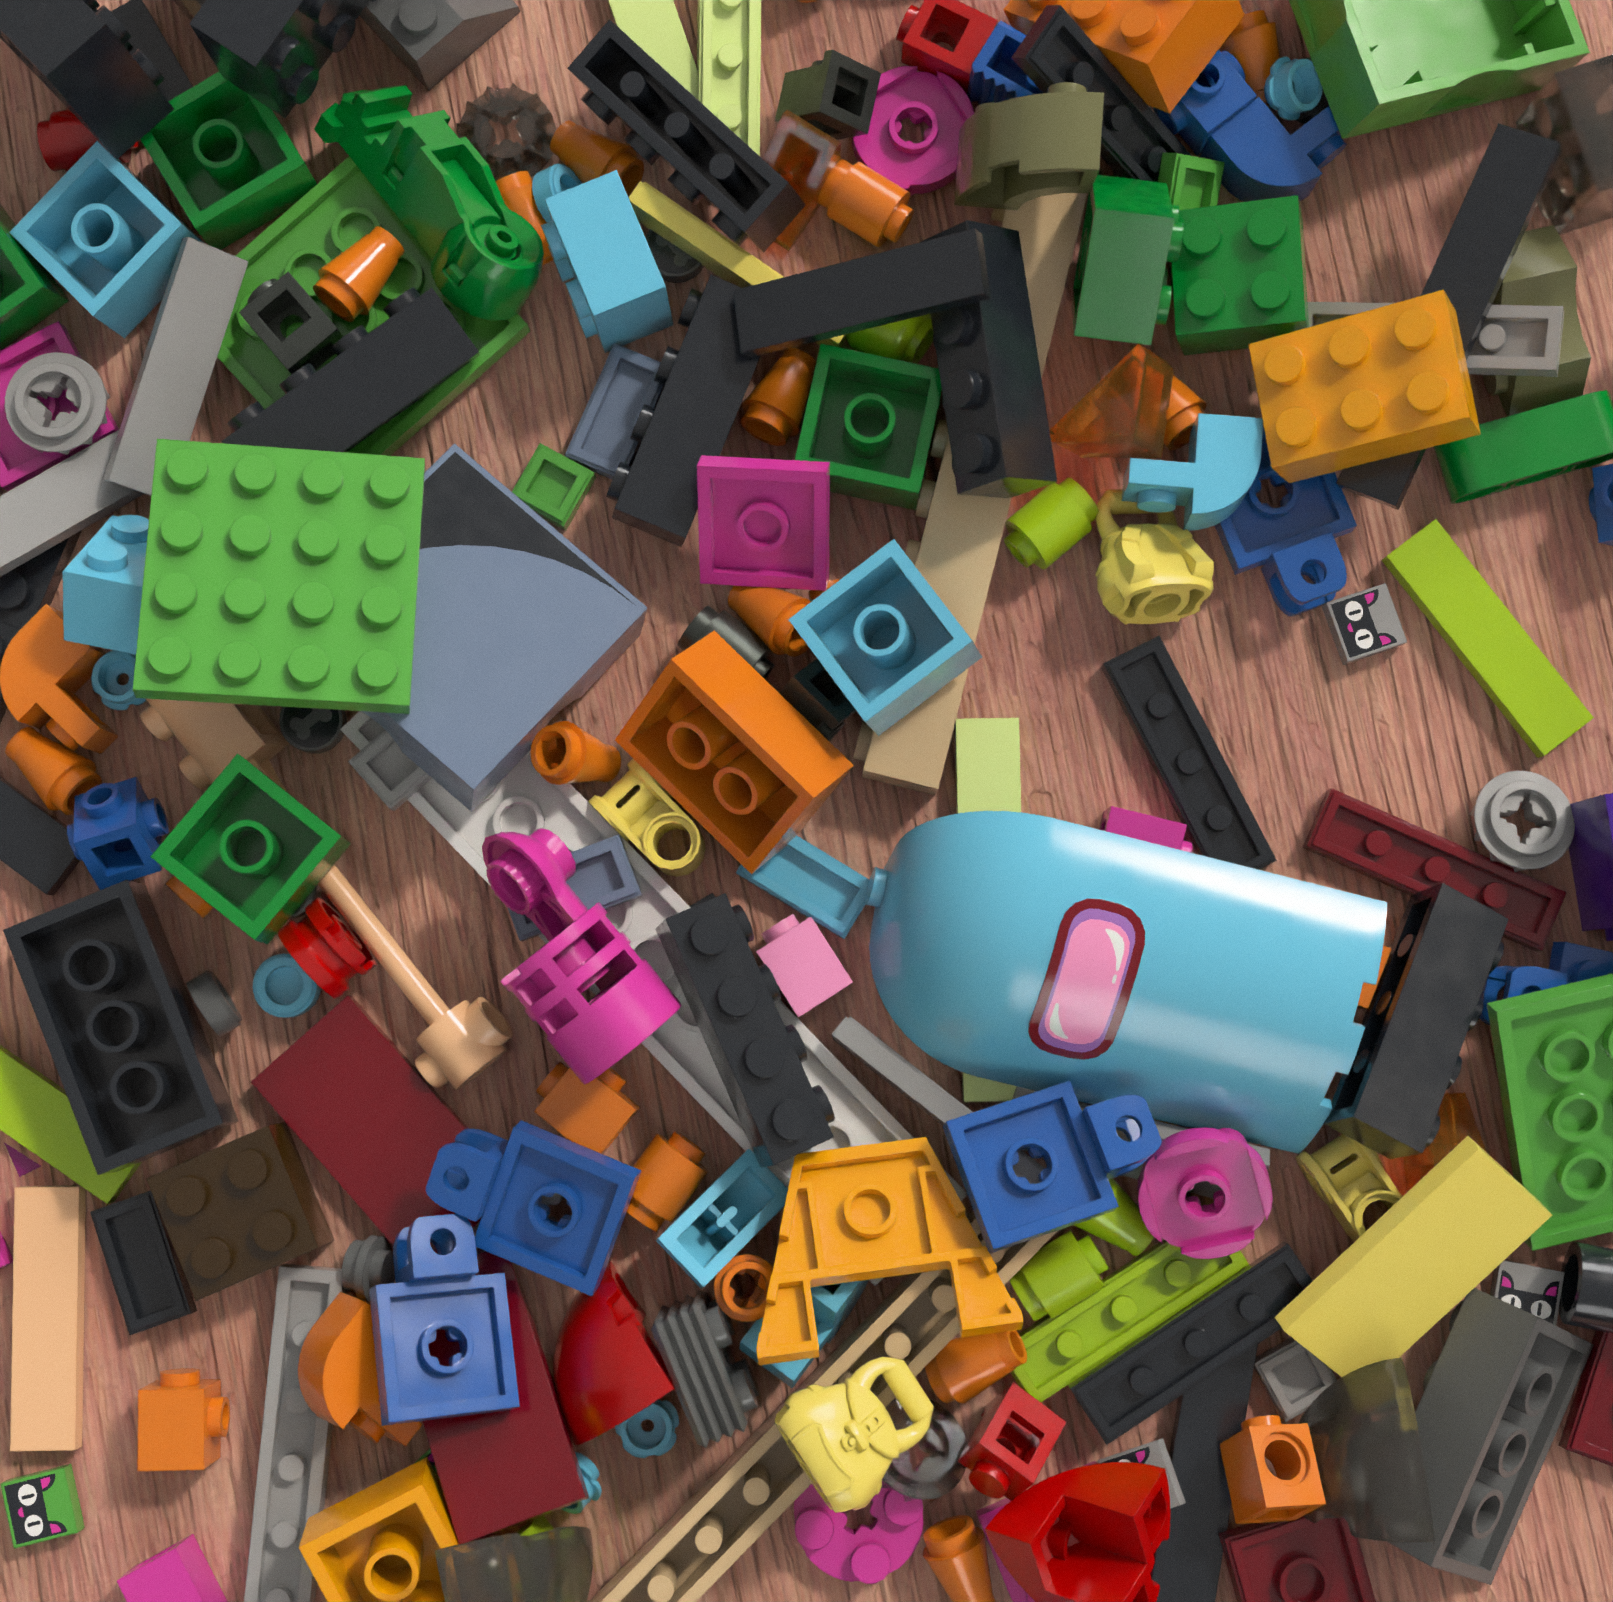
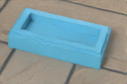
(813, 885)

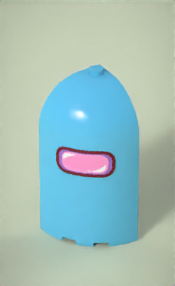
(1123, 969)

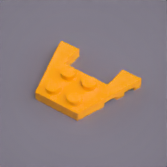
(868, 1218)

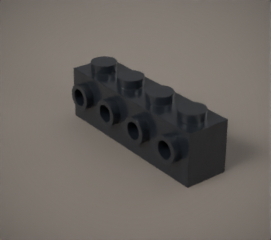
(679, 129)
(994, 379)
(365, 384)
(691, 418)
(1418, 1022)
(744, 1030)

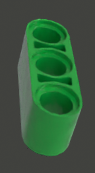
(1529, 447)

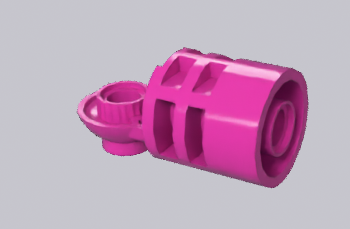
(581, 951)

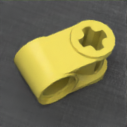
(644, 813)
(1351, 1183)

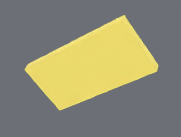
(1414, 1262)

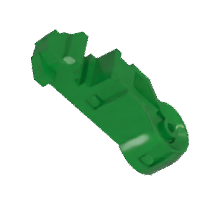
(444, 196)

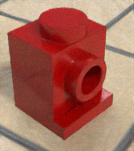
(949, 23)
(1010, 1443)

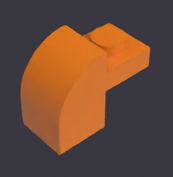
(41, 680)
(341, 1374)

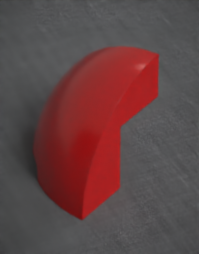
(606, 1360)
(1086, 1534)

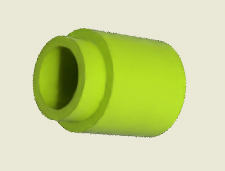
(1050, 524)
(1059, 1276)

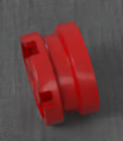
(327, 948)

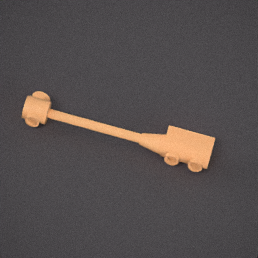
(458, 1039)

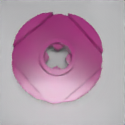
(921, 98)
(1195, 1157)
(863, 1552)

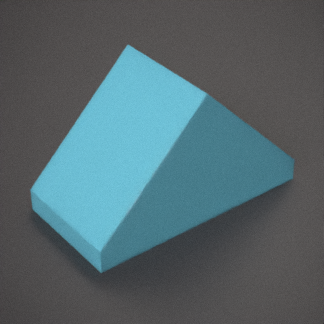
(723, 1218)

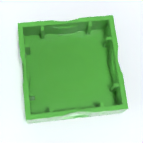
(1432, 57)

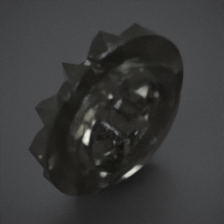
(533, 127)
(933, 1474)

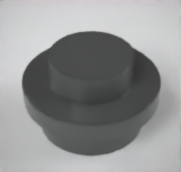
(367, 1265)

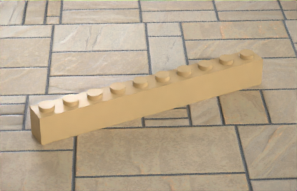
(967, 530)
(763, 1473)

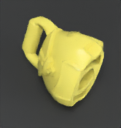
(1149, 568)
(847, 1434)

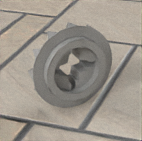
(47, 377)
(1542, 804)

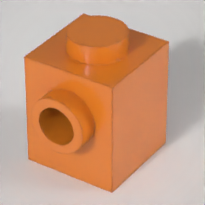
(588, 1112)
(181, 1422)

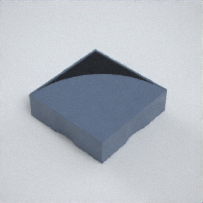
(503, 630)

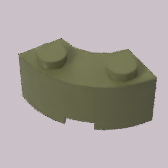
(1030, 148)
(1543, 276)

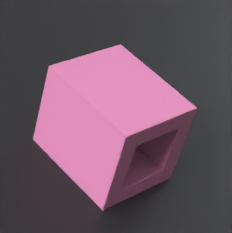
(802, 963)

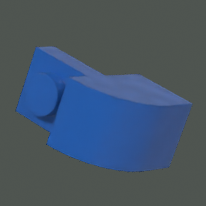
(1267, 160)

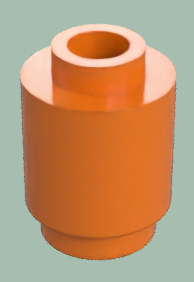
(866, 202)
(666, 1179)

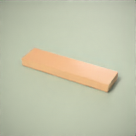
(48, 1318)

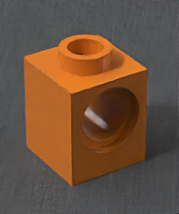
(1253, 1489)

